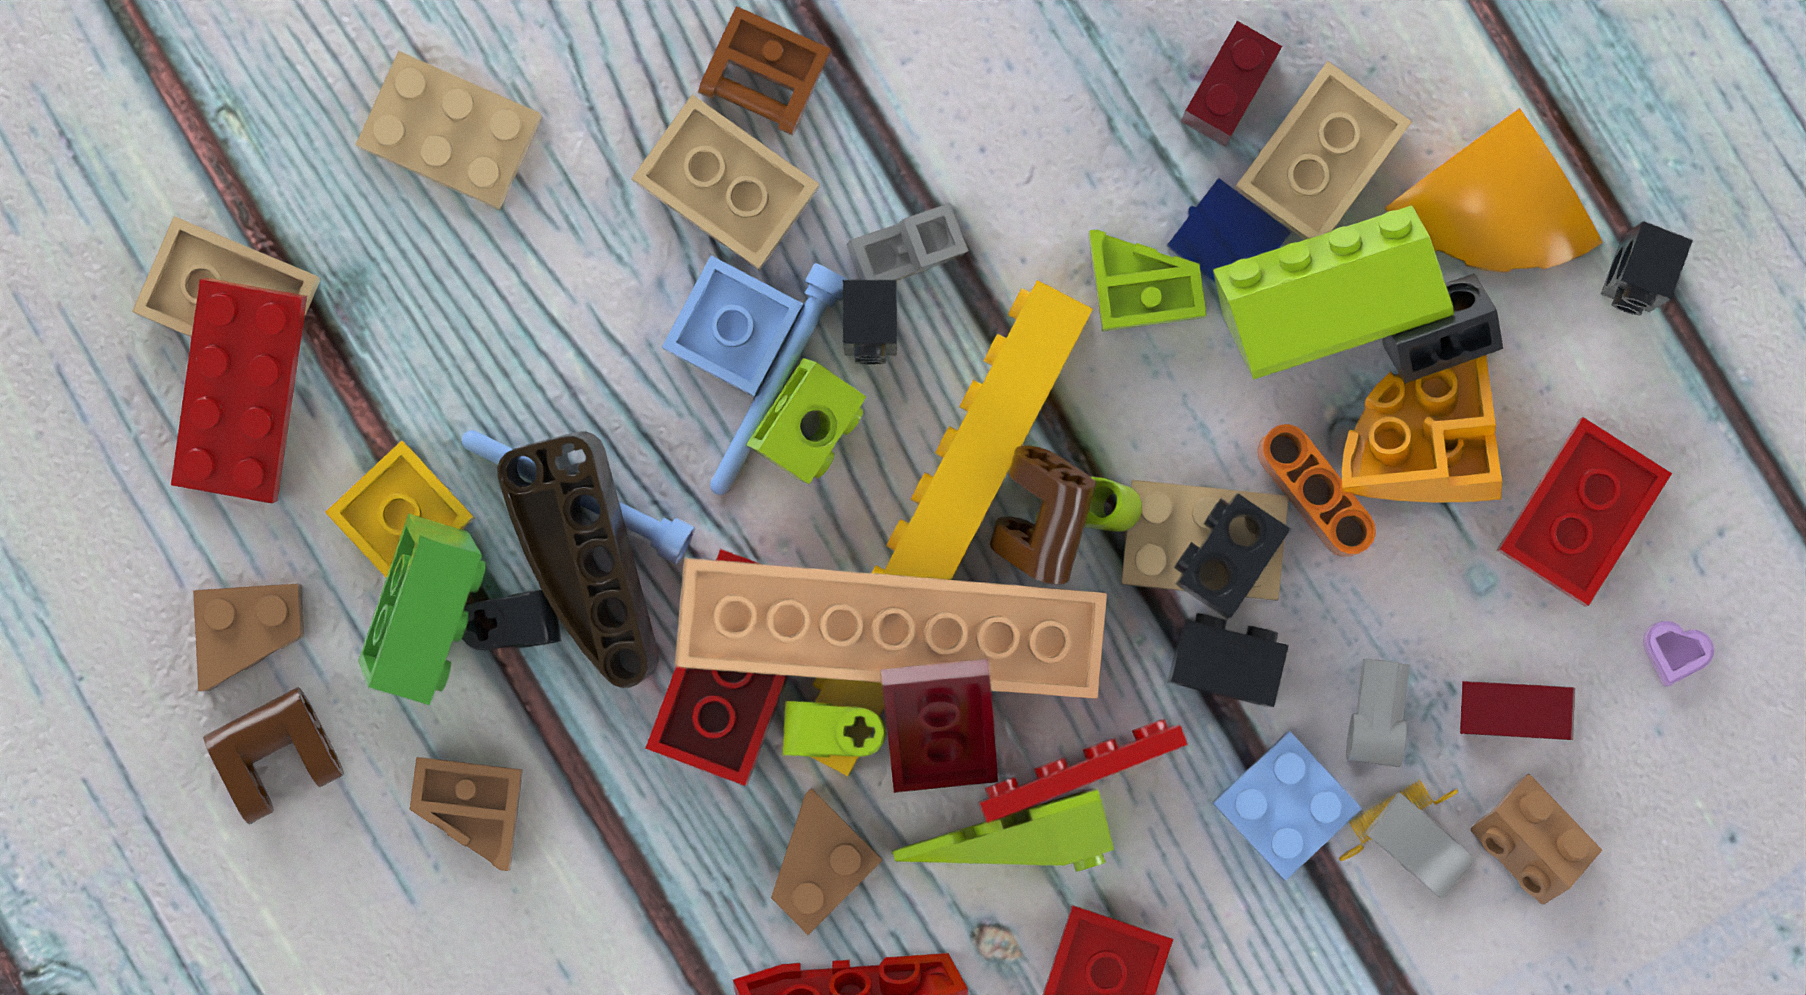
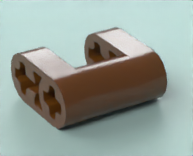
(1051, 544)
(261, 733)

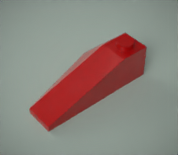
(894, 976)

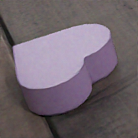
(1676, 651)

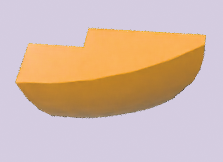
(1503, 203)
(1426, 439)

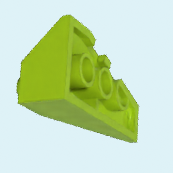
(1045, 834)

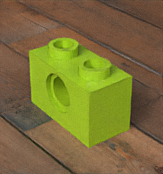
(779, 433)

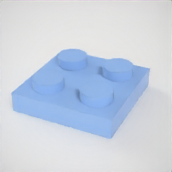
(732, 326)
(1286, 805)

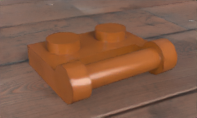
(771, 54)

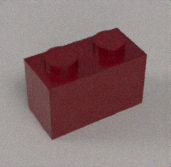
(1231, 83)

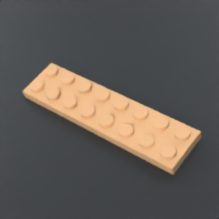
(870, 622)

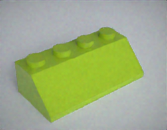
(1332, 292)

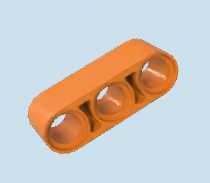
(1291, 479)

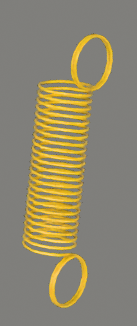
(1349, 854)

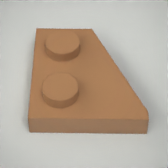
(243, 627)
(470, 804)
(820, 864)

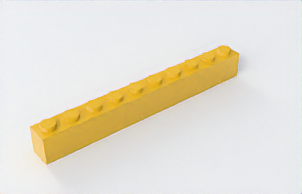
(972, 465)

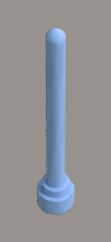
(822, 291)
(667, 536)

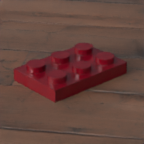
(940, 725)

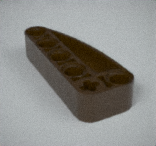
(562, 546)

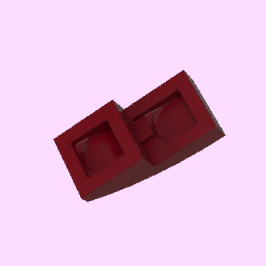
(1517, 710)

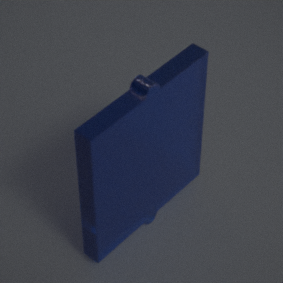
(1225, 230)

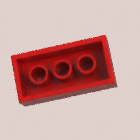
(717, 715)

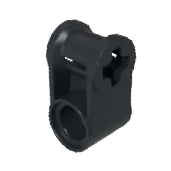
(521, 622)

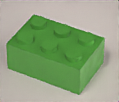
(421, 610)

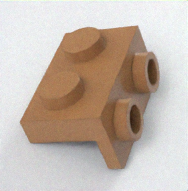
(1536, 840)

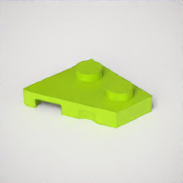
(1143, 286)

